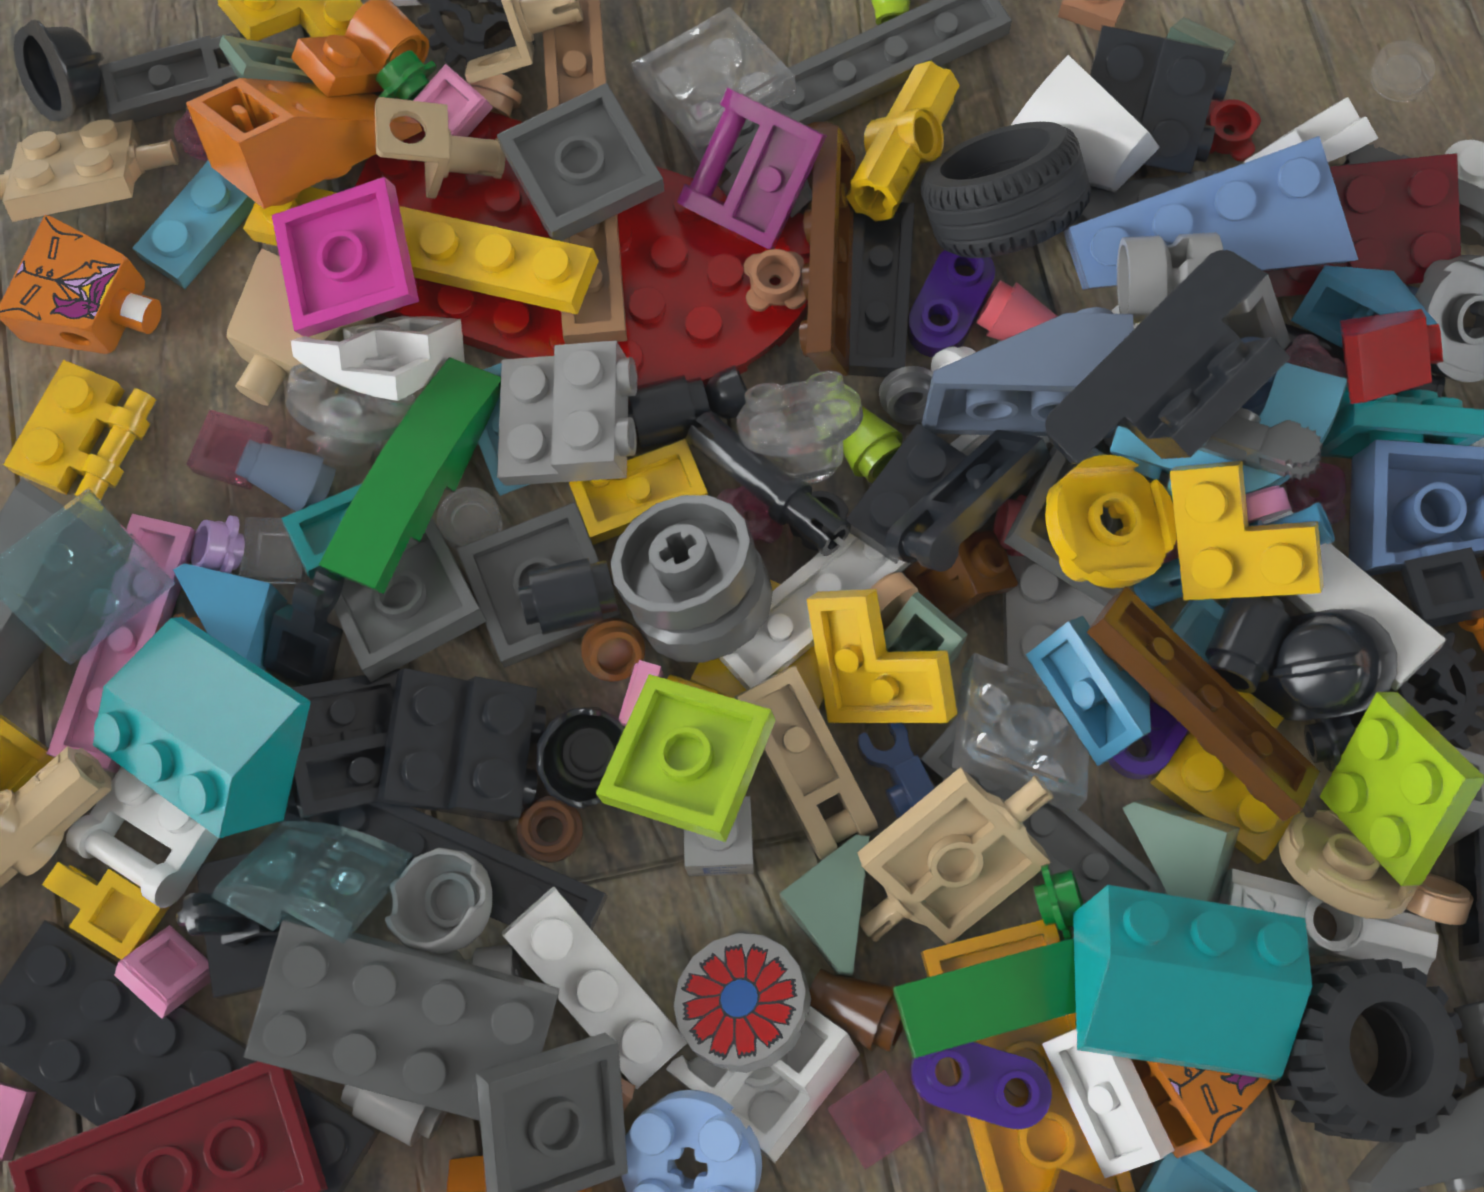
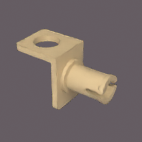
(525, 20)
(438, 148)

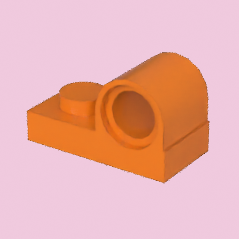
(353, 60)

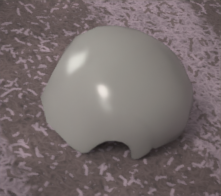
(440, 901)

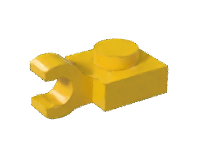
(111, 910)

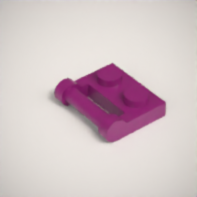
(769, 174)

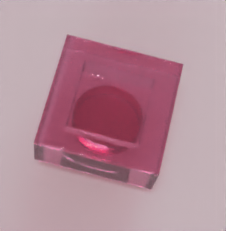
(221, 446)
(874, 1119)

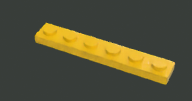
(474, 256)

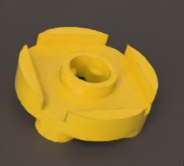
(1086, 546)

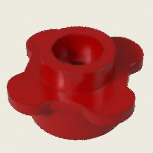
(1238, 118)

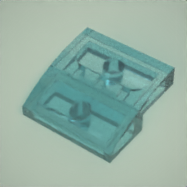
(79, 577)
(315, 874)

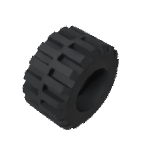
(1415, 1053)

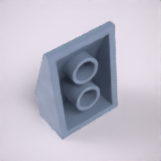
(1022, 377)

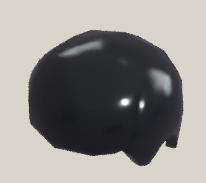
(577, 753)

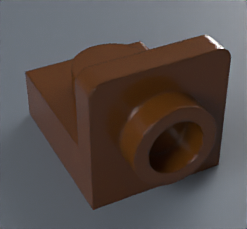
(978, 572)

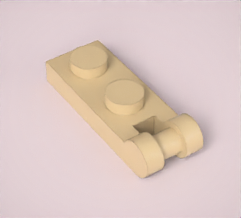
(809, 762)

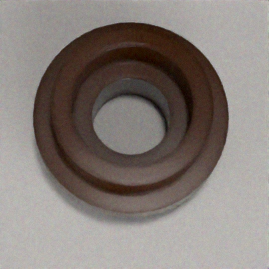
(531, 821)

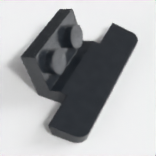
(1175, 371)

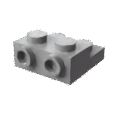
(567, 415)

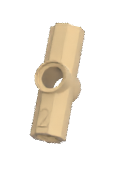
(46, 807)

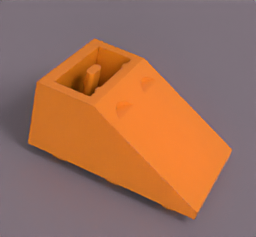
(286, 135)

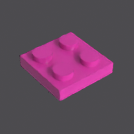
(344, 257)

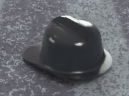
(56, 69)
(1329, 666)

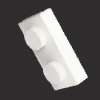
(1109, 1106)

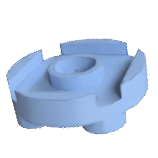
(696, 1122)

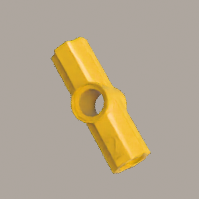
(903, 141)

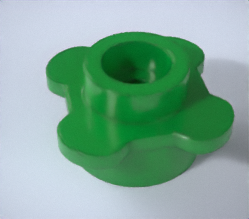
(405, 76)
(1058, 899)

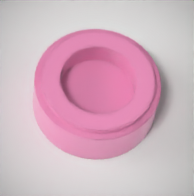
(1267, 503)

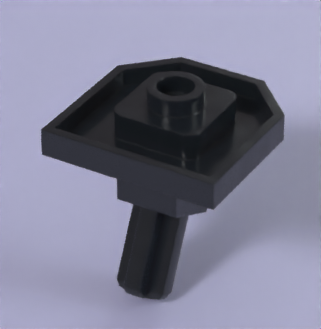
(235, 944)

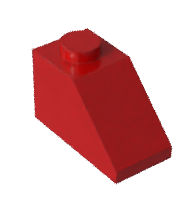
(1389, 353)

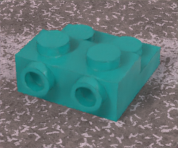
(1405, 418)

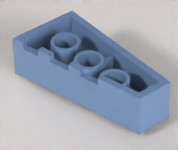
(1268, 211)
(1414, 503)

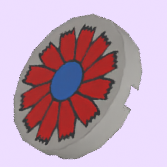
(742, 1002)

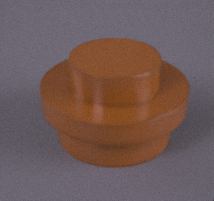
(612, 649)

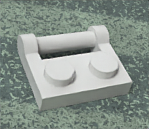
(154, 815)

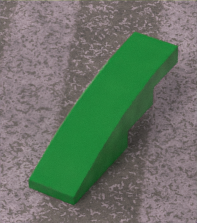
(411, 474)
(988, 998)

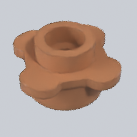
(772, 264)

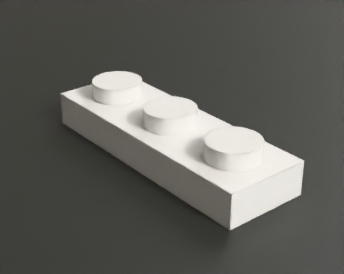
(594, 985)

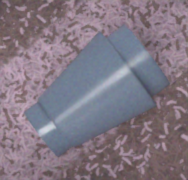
(286, 474)

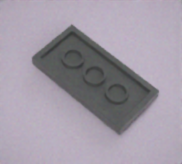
(393, 1017)

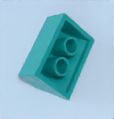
(204, 729)
(1189, 981)

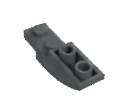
(1446, 1155)

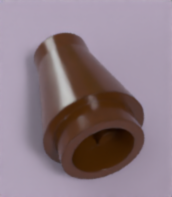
(859, 1008)

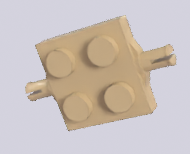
(79, 168)
(953, 857)

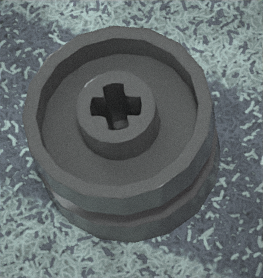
(692, 578)

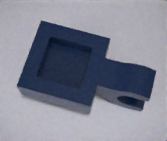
(906, 770)

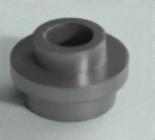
(906, 393)

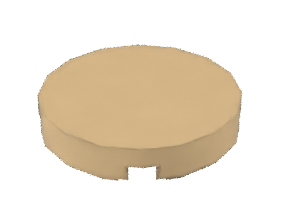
(1340, 868)

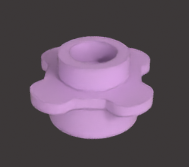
(218, 545)

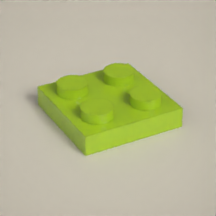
(686, 757)
(1401, 788)

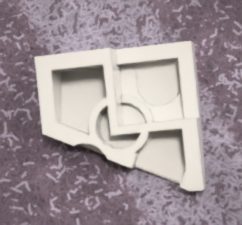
(1338, 128)
(1108, 135)
(386, 356)
(783, 1095)

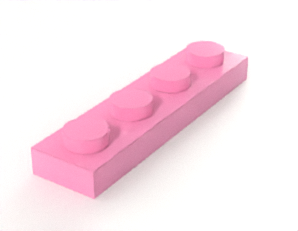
(170, 547)

